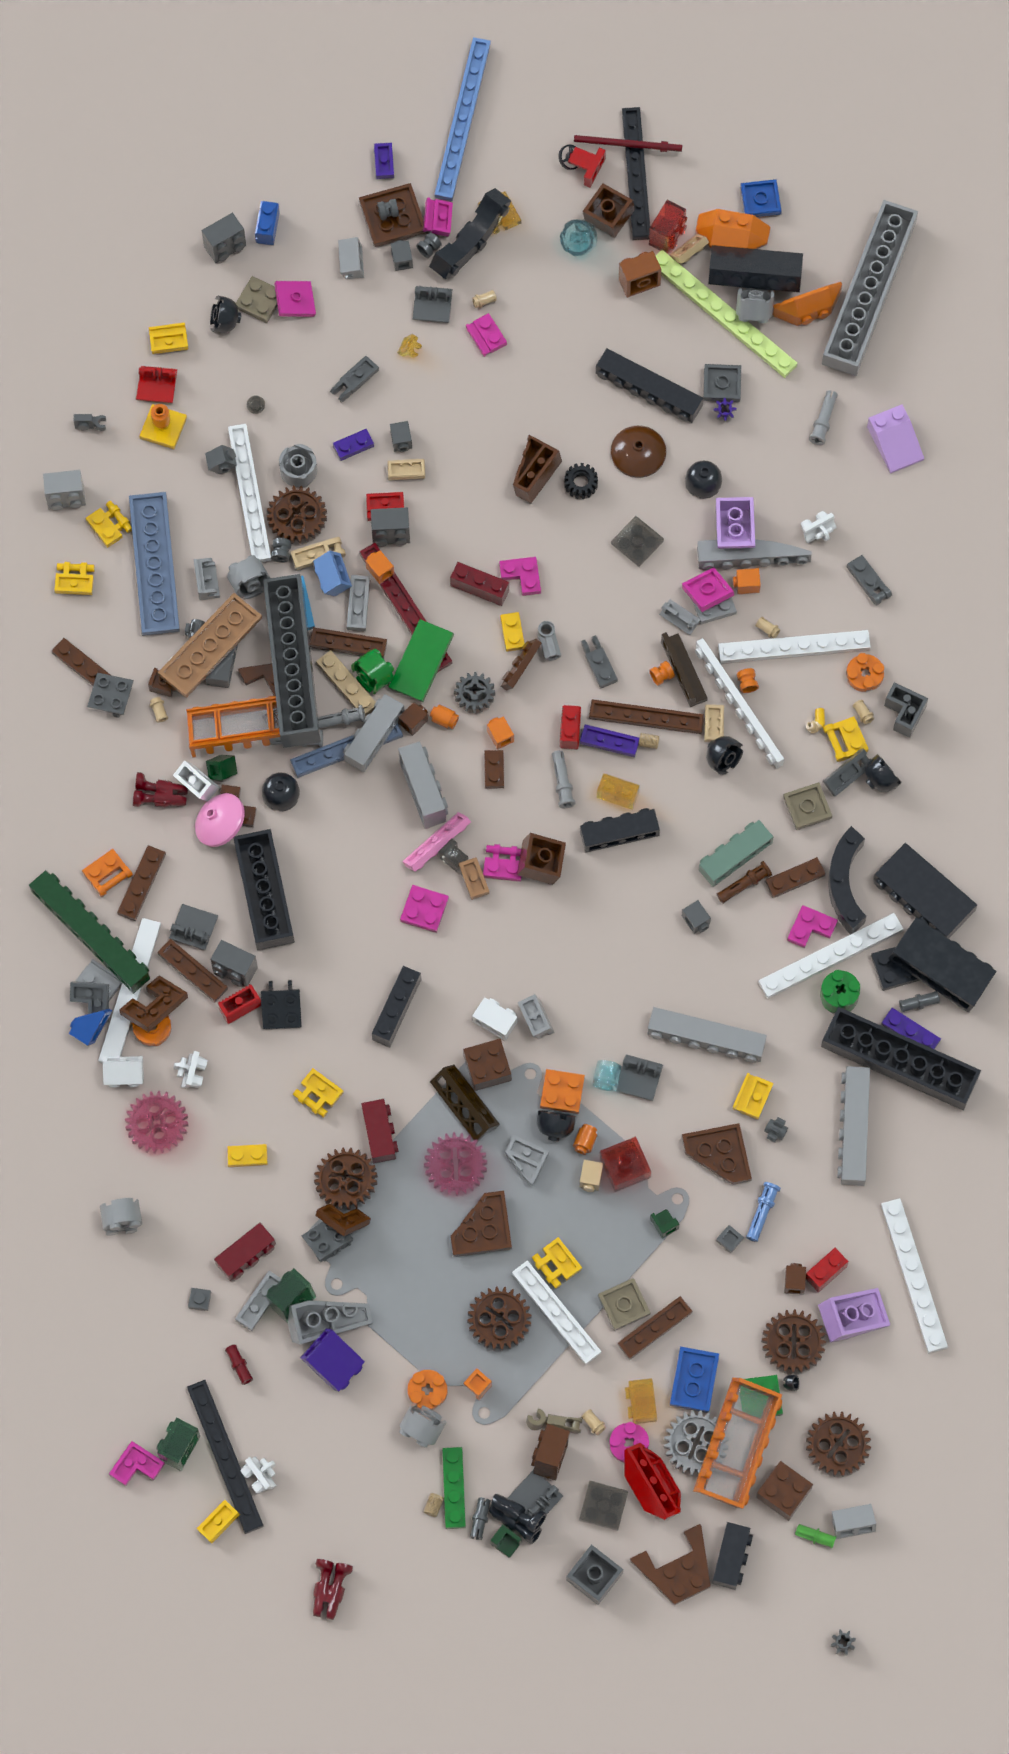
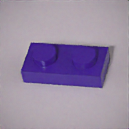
(384, 160)
(353, 444)

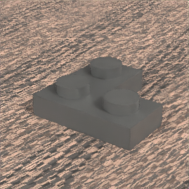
(92, 993)

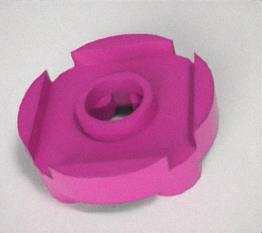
(626, 1430)

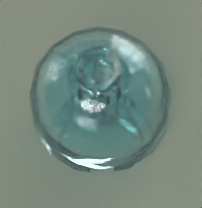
(578, 237)

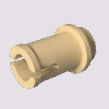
(483, 299)
(767, 627)
(158, 708)
(865, 715)
(593, 1422)

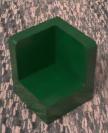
(221, 767)
(664, 1223)
(506, 1541)

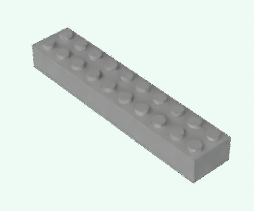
(869, 288)

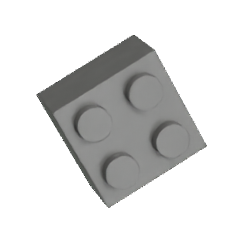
(64, 489)

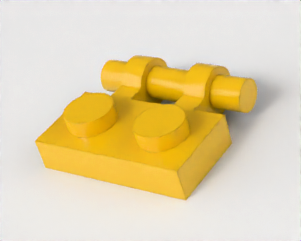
(104, 526)
(74, 583)
(320, 1087)
(562, 1260)

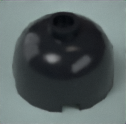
(224, 315)
(703, 479)
(723, 754)
(881, 775)
(280, 791)
(555, 1124)

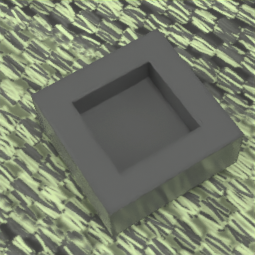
(730, 1239)
(199, 1299)

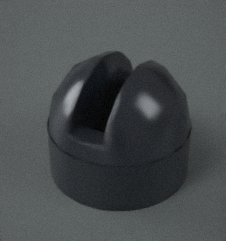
(791, 1382)

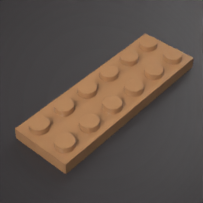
(210, 645)

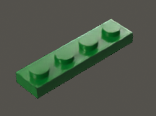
(454, 1488)

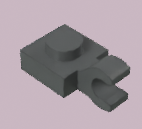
(87, 421)

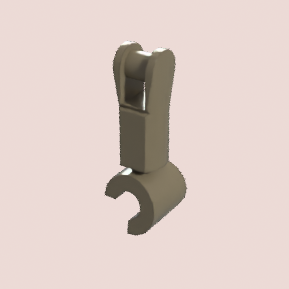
(558, 1421)

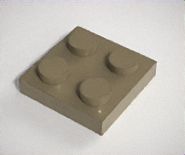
(258, 299)
(807, 806)
(624, 1304)

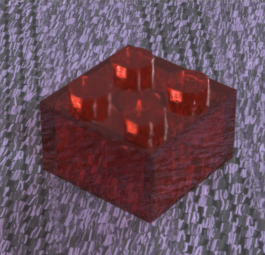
(668, 226)
(625, 1164)

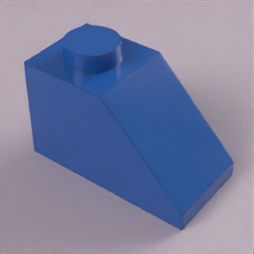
(89, 1026)

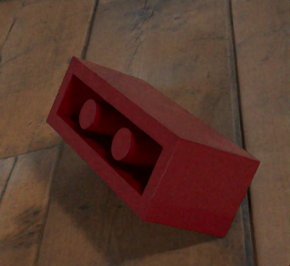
(479, 583)
(379, 1130)
(245, 1252)

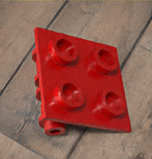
(156, 384)

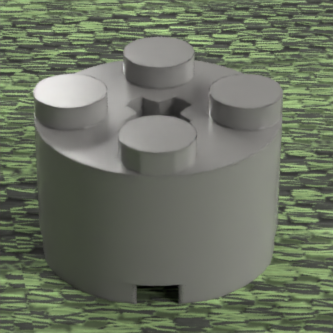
(754, 305)
(298, 465)
(247, 577)
(121, 1216)
(422, 1425)

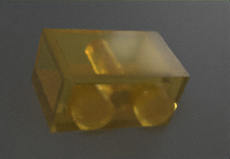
(618, 791)
(641, 1401)

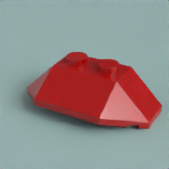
(651, 1482)

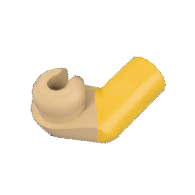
(819, 721)

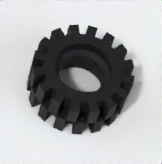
(576, 490)

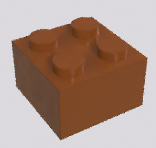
(639, 273)

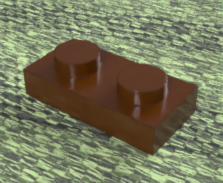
(494, 769)

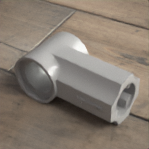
(549, 642)

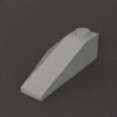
(311, 1318)

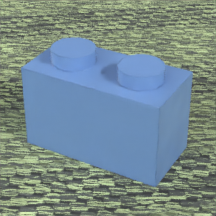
(332, 573)

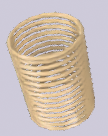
(649, 744)
(436, 1501)

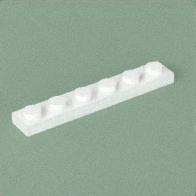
(556, 1312)

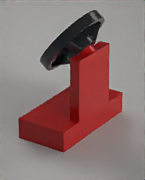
(583, 159)

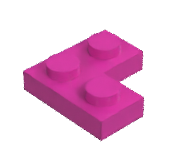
(525, 570)
(808, 921)
(136, 1459)

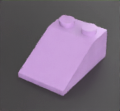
(895, 438)
(735, 522)
(853, 1314)

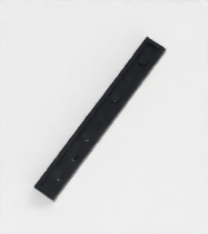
(636, 174)
(225, 1456)

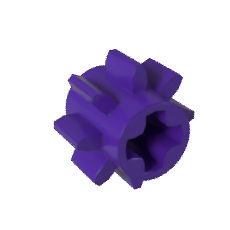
(725, 414)

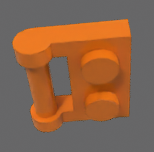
(103, 868)

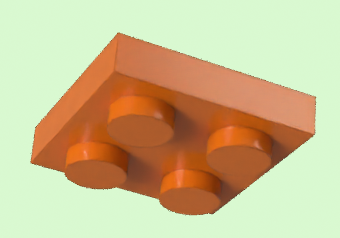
(562, 1091)

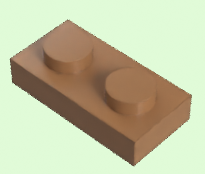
(473, 878)

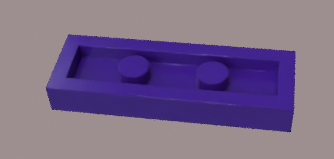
(609, 740)
(905, 1026)

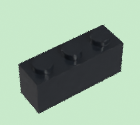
(732, 1556)

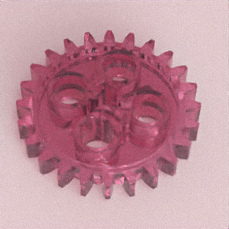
(171, 1131)
(473, 1162)

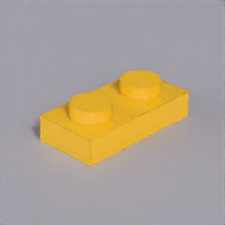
(512, 631)
(247, 1155)
(218, 1521)

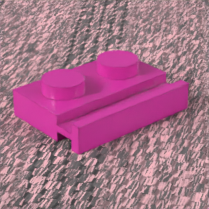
(438, 217)
(486, 334)

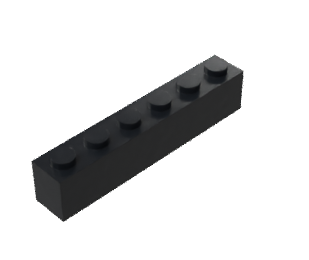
(649, 385)

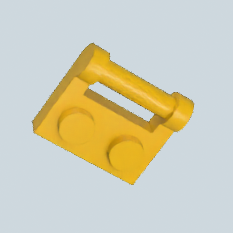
(851, 737)

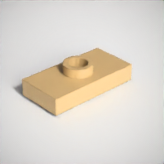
(406, 469)
(713, 722)

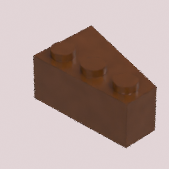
(535, 469)

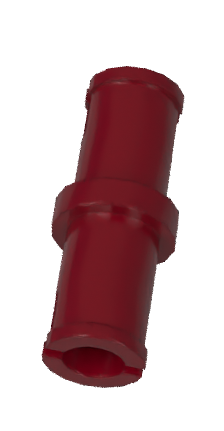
(239, 1364)

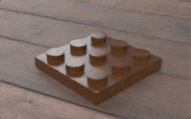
(390, 230)

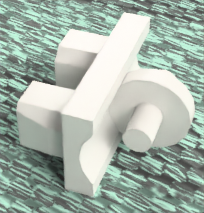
(820, 528)
(194, 1062)
(262, 1470)

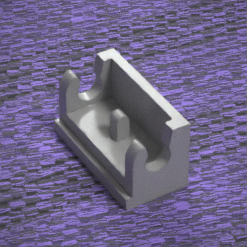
(351, 258)
(206, 578)
(535, 1016)
(853, 1521)

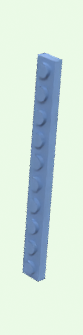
(462, 119)

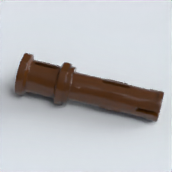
(751, 878)

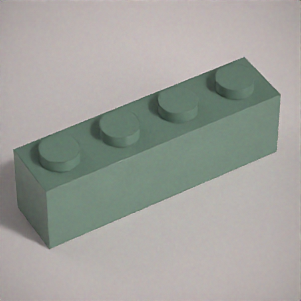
(735, 853)

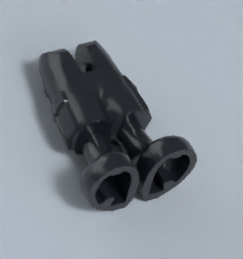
(514, 1517)

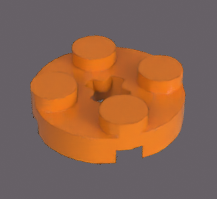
(862, 662)
(154, 1037)
(436, 1382)

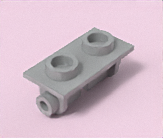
(679, 616)

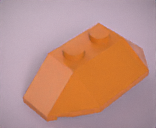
(732, 229)
(809, 306)

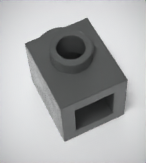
(221, 459)

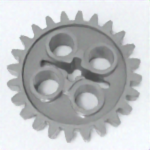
(679, 1436)

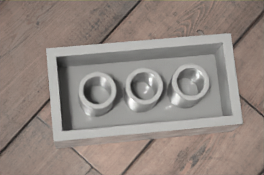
(423, 785)

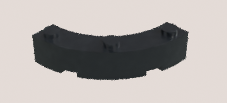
(472, 236)
(839, 887)

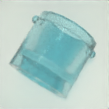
(607, 1075)

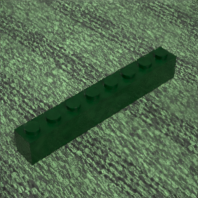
(89, 931)

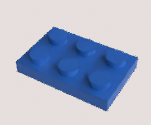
(694, 1379)

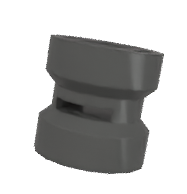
(384, 211)
(429, 245)
(281, 550)

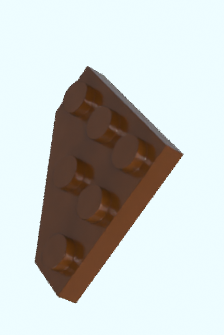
(720, 1152)
(484, 1227)

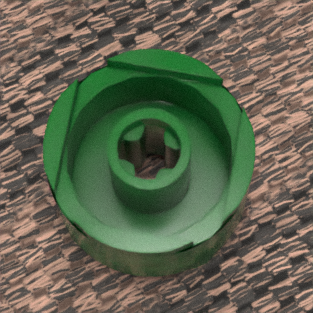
(373, 671)
(840, 981)

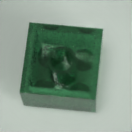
(289, 1291)
(178, 1443)

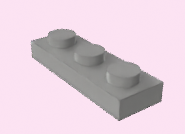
(358, 603)
(257, 1303)

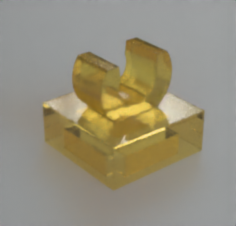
(407, 346)

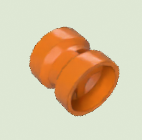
(662, 673)
(747, 680)

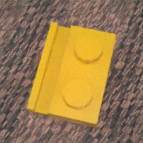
(168, 338)
(752, 1096)

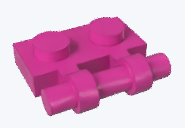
(502, 868)

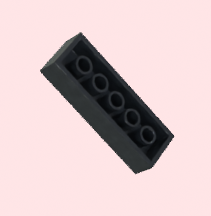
(263, 889)

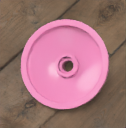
(219, 820)

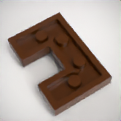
(167, 999)

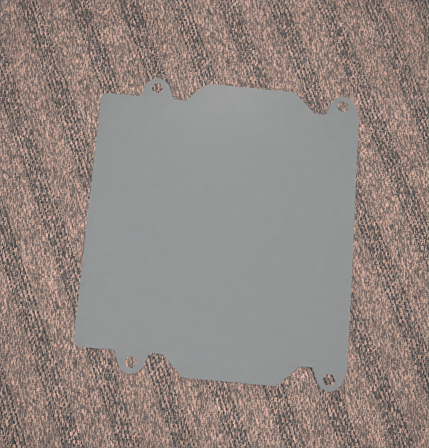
(424, 1293)

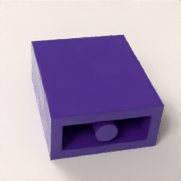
(333, 1360)

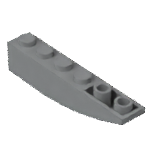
(763, 554)

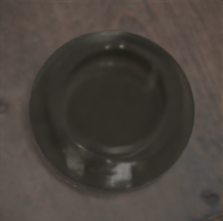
(255, 404)

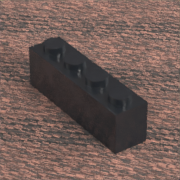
(619, 830)
(396, 1006)

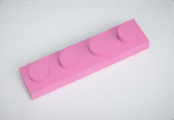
(437, 841)

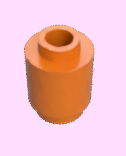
(160, 415)
(444, 716)
(585, 1139)

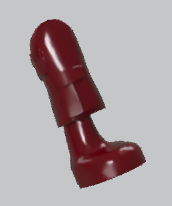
(163, 792)
(329, 1593)

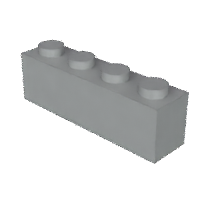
(373, 733)

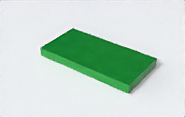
(421, 660)

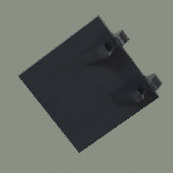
(281, 1007)

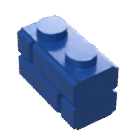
(267, 223)

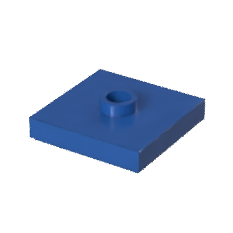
(761, 198)

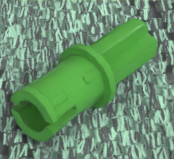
(815, 1535)

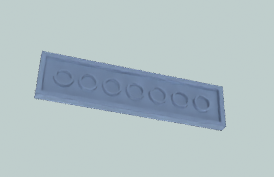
(154, 563)

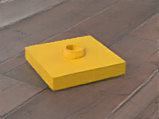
(164, 436)

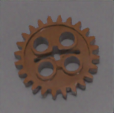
(310, 523)
(350, 1162)
(487, 1331)
(811, 1342)
(824, 1434)

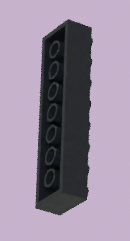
(900, 1058)

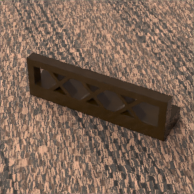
(683, 669)
(466, 1099)

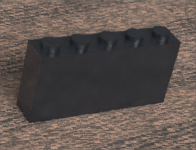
(755, 268)
(924, 891)
(942, 964)

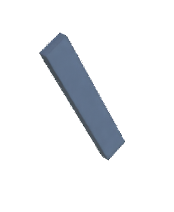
(330, 754)

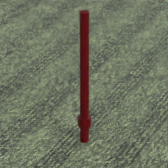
(664, 146)

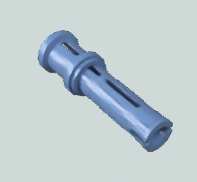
(765, 1202)

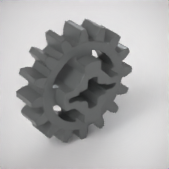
(466, 692)

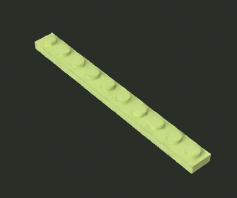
(725, 315)

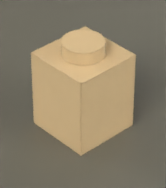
(591, 1175)

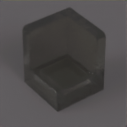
(452, 855)

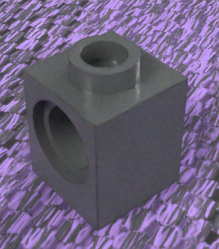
(401, 255)
(401, 436)
(696, 917)

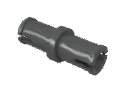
(919, 1001)
(480, 1518)

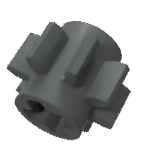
(192, 628)
(776, 1129)
(846, 1637)

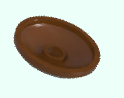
(638, 461)

